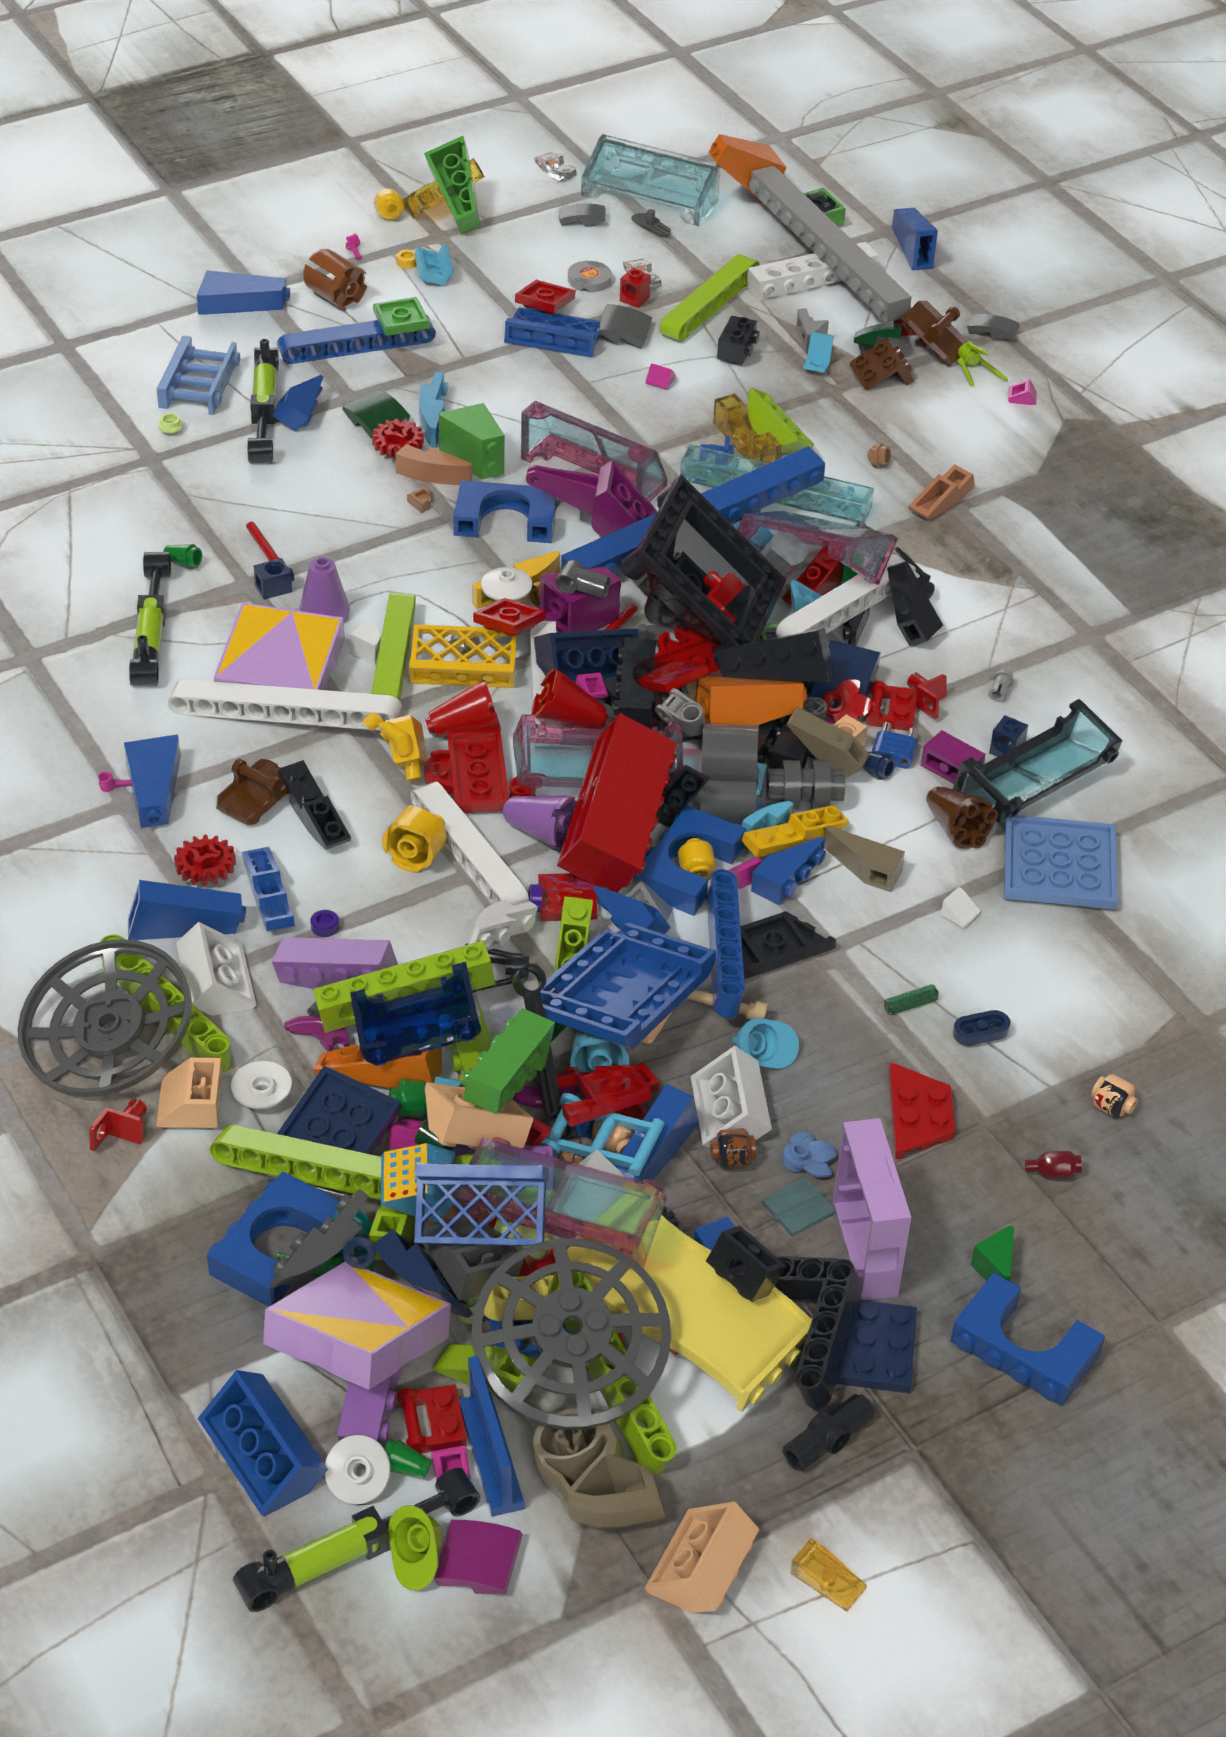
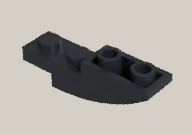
(312, 806)

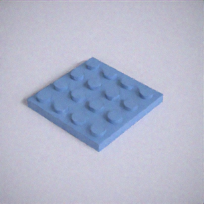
(1060, 861)

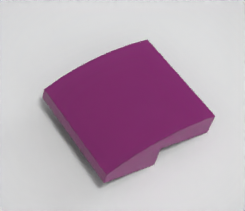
(478, 1556)

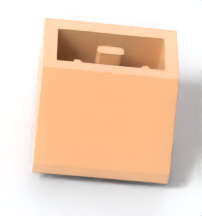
(191, 1095)

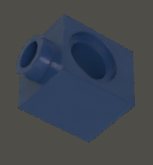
(273, 578)
(1007, 735)

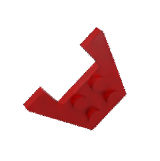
(605, 1090)

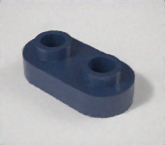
(981, 1027)

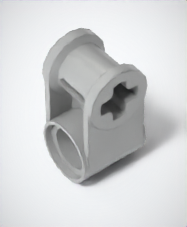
(682, 709)

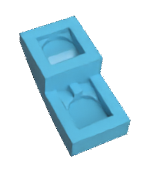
(769, 816)

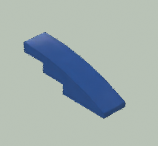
(268, 888)

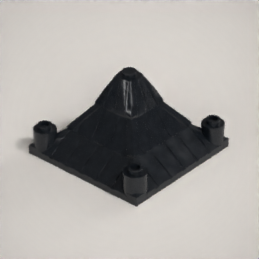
(681, 549)

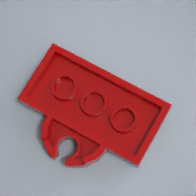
(691, 648)
(471, 770)

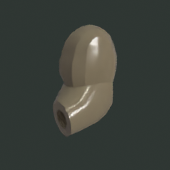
(594, 1477)

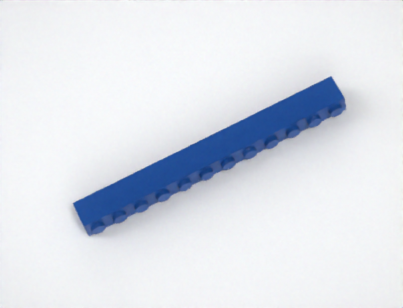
(731, 499)

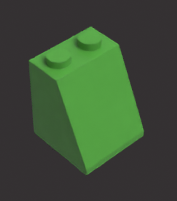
(473, 437)

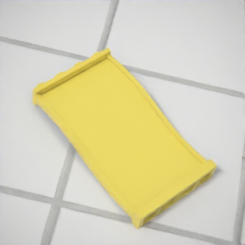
(710, 1322)

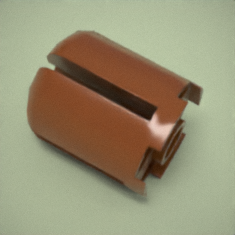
(336, 289)

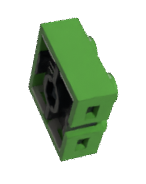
(827, 205)

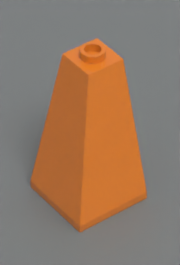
(742, 157)
(747, 699)

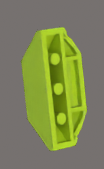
(769, 417)

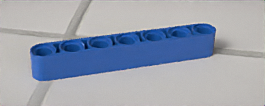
(345, 341)
(725, 938)

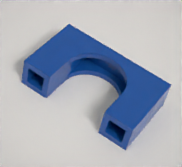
(480, 498)
(678, 886)
(283, 1203)
(1049, 1372)

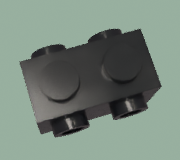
(737, 340)

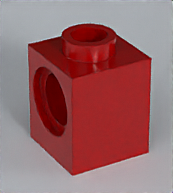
(635, 287)

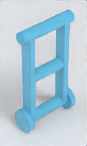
(609, 1121)

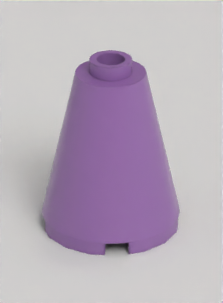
(324, 590)
(541, 816)

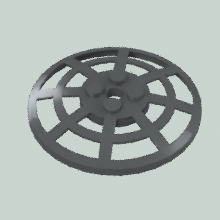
(97, 1011)
(568, 1349)

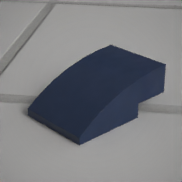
(849, 664)
(418, 1270)

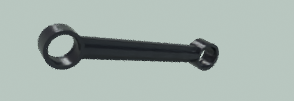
(547, 1076)

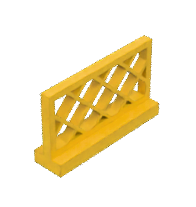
(461, 671)

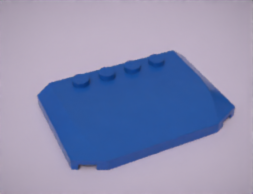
(625, 983)

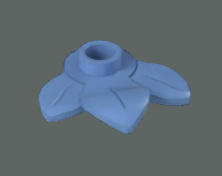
(809, 1155)

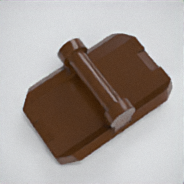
(935, 330)
(252, 791)

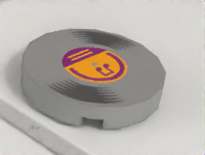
(589, 275)

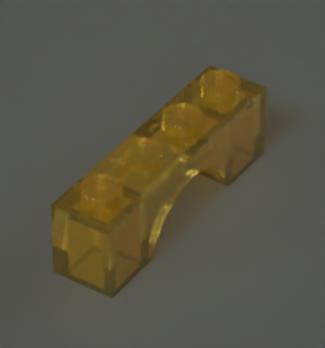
(430, 195)
(732, 420)

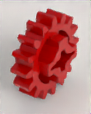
(395, 435)
(205, 860)

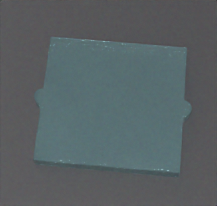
(798, 1206)

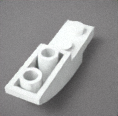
(502, 921)

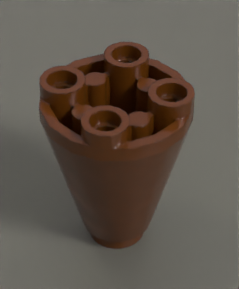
(962, 816)

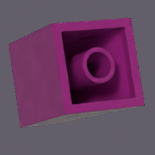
(579, 610)

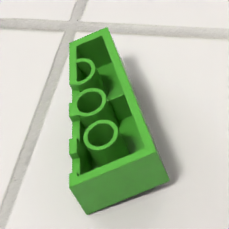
(454, 179)
(509, 1061)

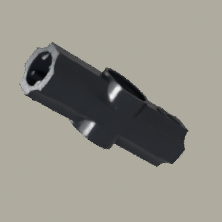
(828, 1432)

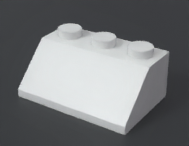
(215, 971)
(730, 1096)

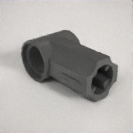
(576, 578)

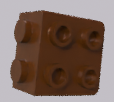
(881, 363)

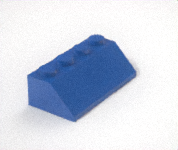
(261, 1442)

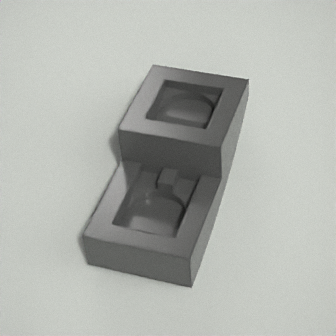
(587, 212)
(998, 326)

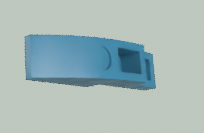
(430, 405)

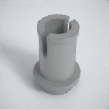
(1002, 681)

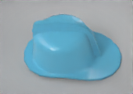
(769, 1042)

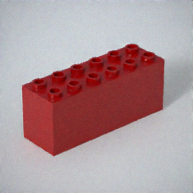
(618, 805)

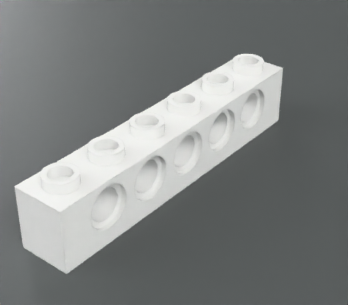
(794, 275)

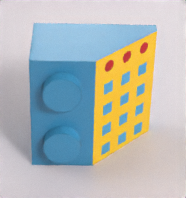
(400, 1183)

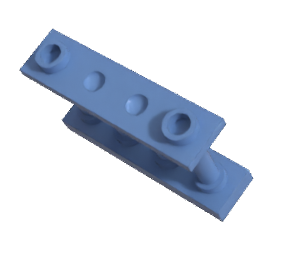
(180, 364)

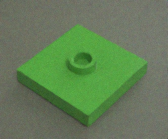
(401, 316)

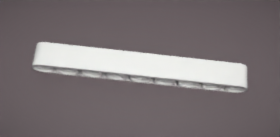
(280, 704)

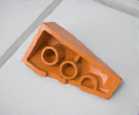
(350, 1062)

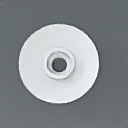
(506, 583)
(261, 1084)
(343, 1465)

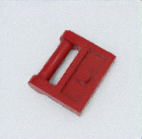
(901, 706)
(443, 1417)

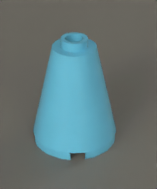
(596, 1051)

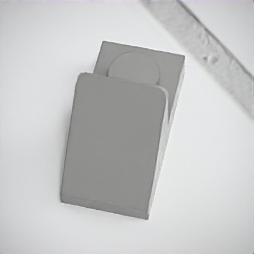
(806, 325)

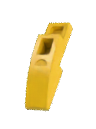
(533, 567)
(799, 829)

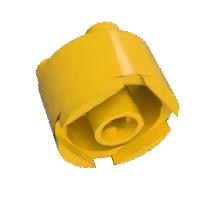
(415, 838)

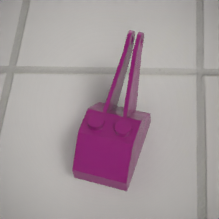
(606, 497)

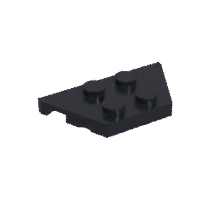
(779, 942)

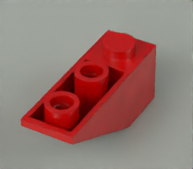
(820, 574)

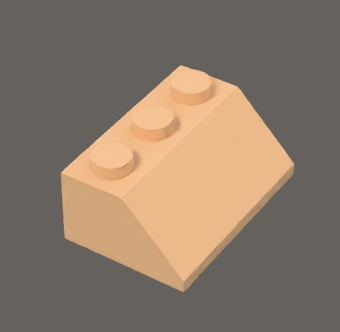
(464, 1123)
(703, 1557)

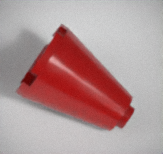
(567, 704)
(464, 712)

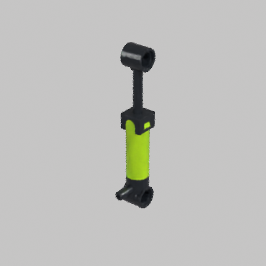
(263, 401)
(151, 619)
(366, 1535)

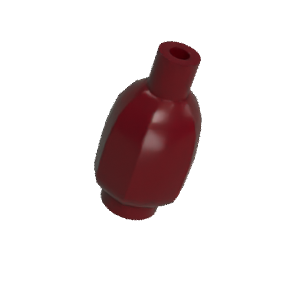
(1056, 1165)

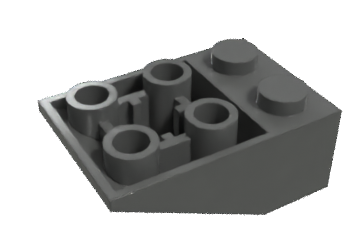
(469, 1266)

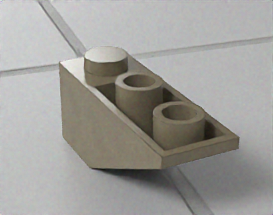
(828, 742)
(866, 859)

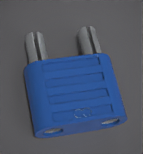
(898, 746)

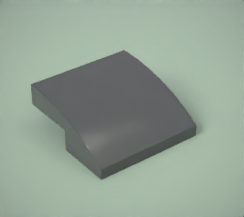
(624, 323)

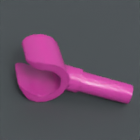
(353, 243)
(108, 784)

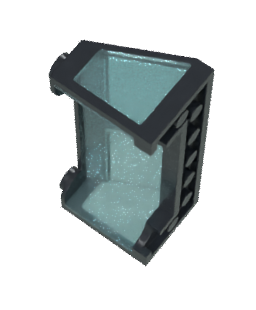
(1041, 763)

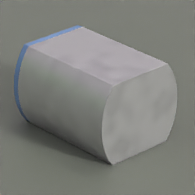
(785, 552)

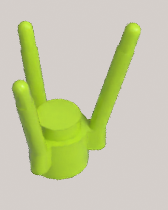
(970, 355)

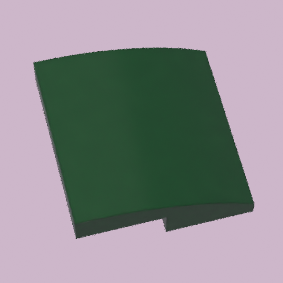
(870, 334)
(375, 410)

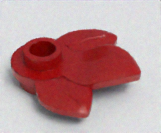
(850, 701)

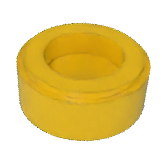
(406, 259)

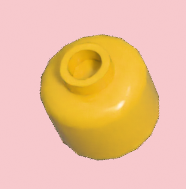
(389, 204)
(697, 857)

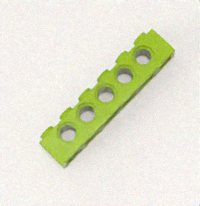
(401, 980)

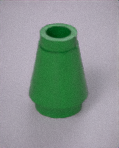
(185, 555)
(406, 1460)

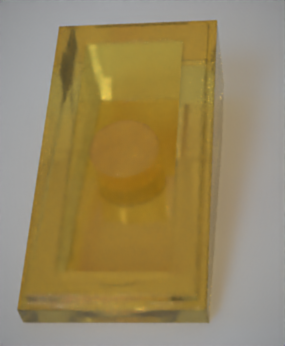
(827, 1575)

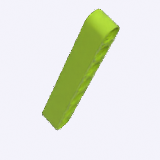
(707, 298)
(394, 645)
(202, 1036)
(302, 1159)
(640, 1439)

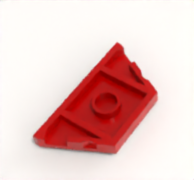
(919, 1110)

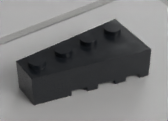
(788, 657)

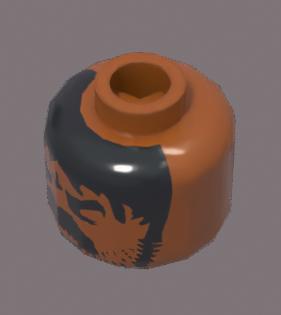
(733, 1148)

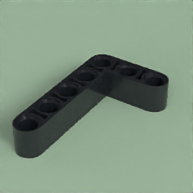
(838, 1295)

